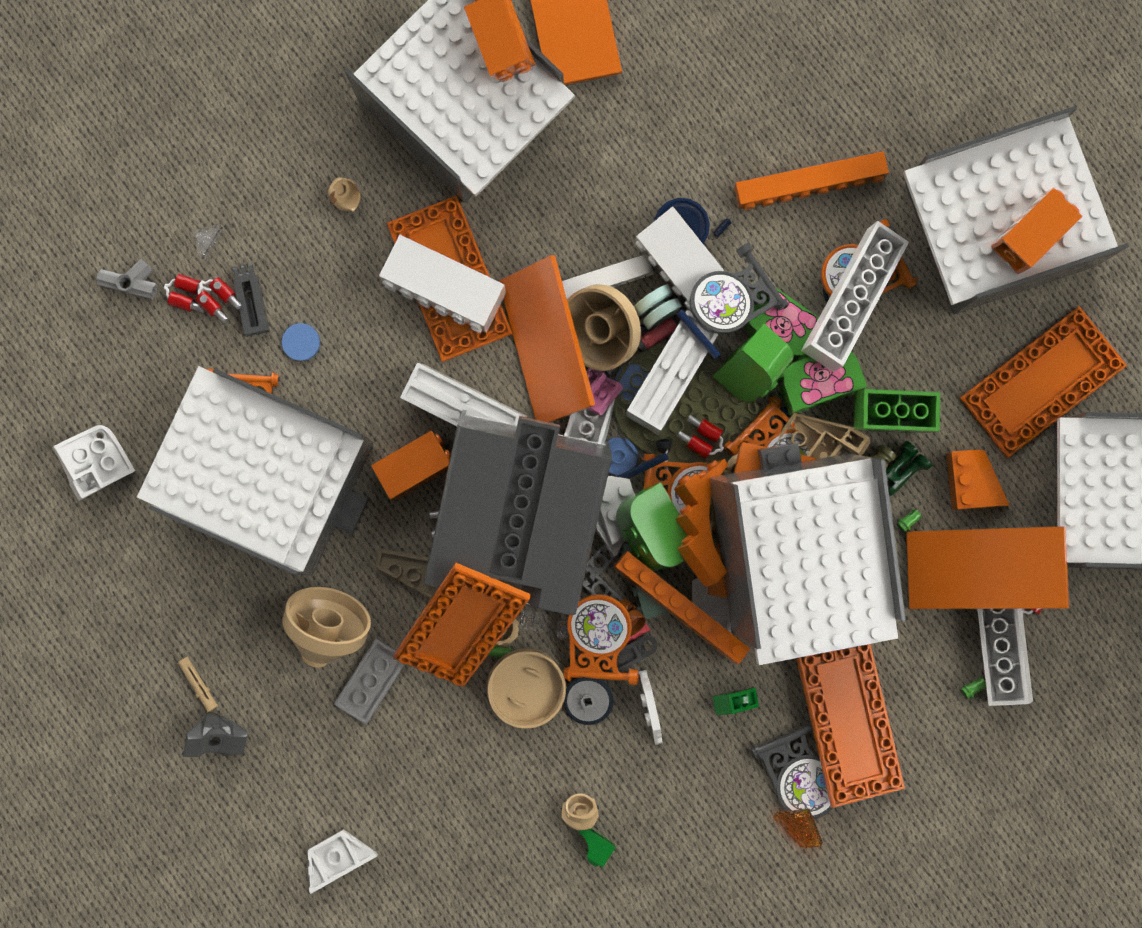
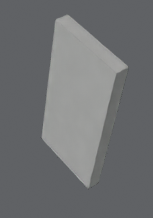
(370, 682)

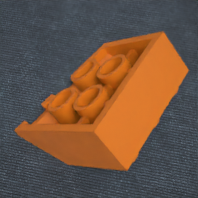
(973, 481)

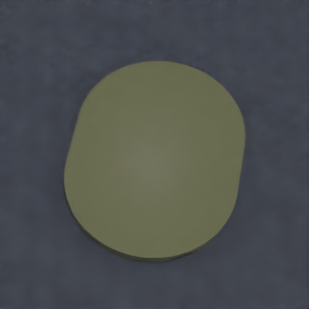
(702, 399)

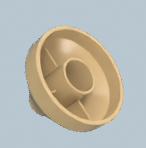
(604, 326)
(325, 624)

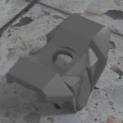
(212, 725)

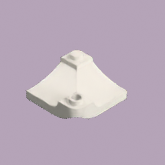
(92, 461)

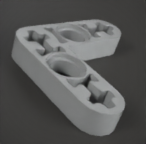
(595, 572)

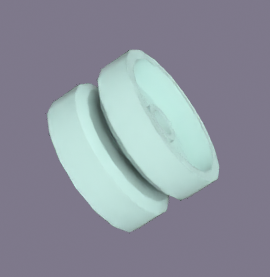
(658, 306)

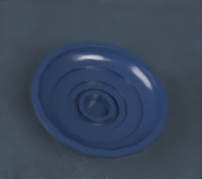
(691, 213)

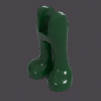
(919, 463)

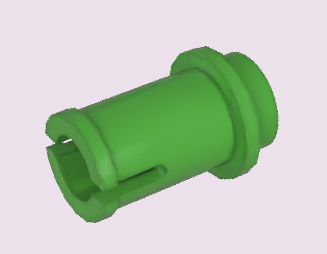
(909, 520)
(499, 651)
(973, 688)

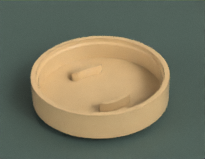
(526, 688)

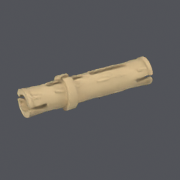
(198, 685)

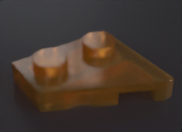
(801, 826)

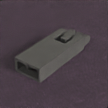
(253, 309)

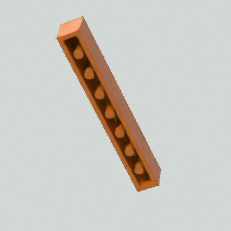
(810, 180)
(681, 608)

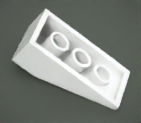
(590, 426)

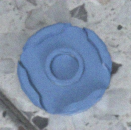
(301, 342)
(636, 380)
(622, 462)

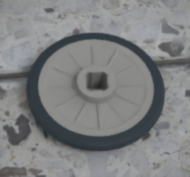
(590, 712)

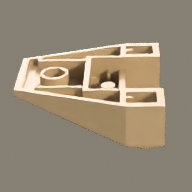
(826, 437)

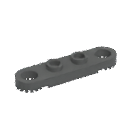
(632, 654)

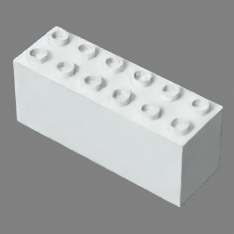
(677, 253)
(442, 284)
(669, 377)
(448, 398)

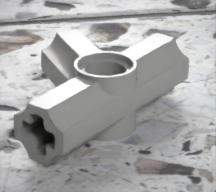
(135, 275)

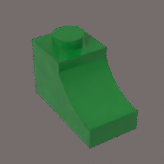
(735, 701)
(598, 847)

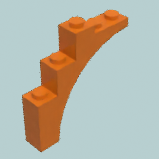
(694, 519)

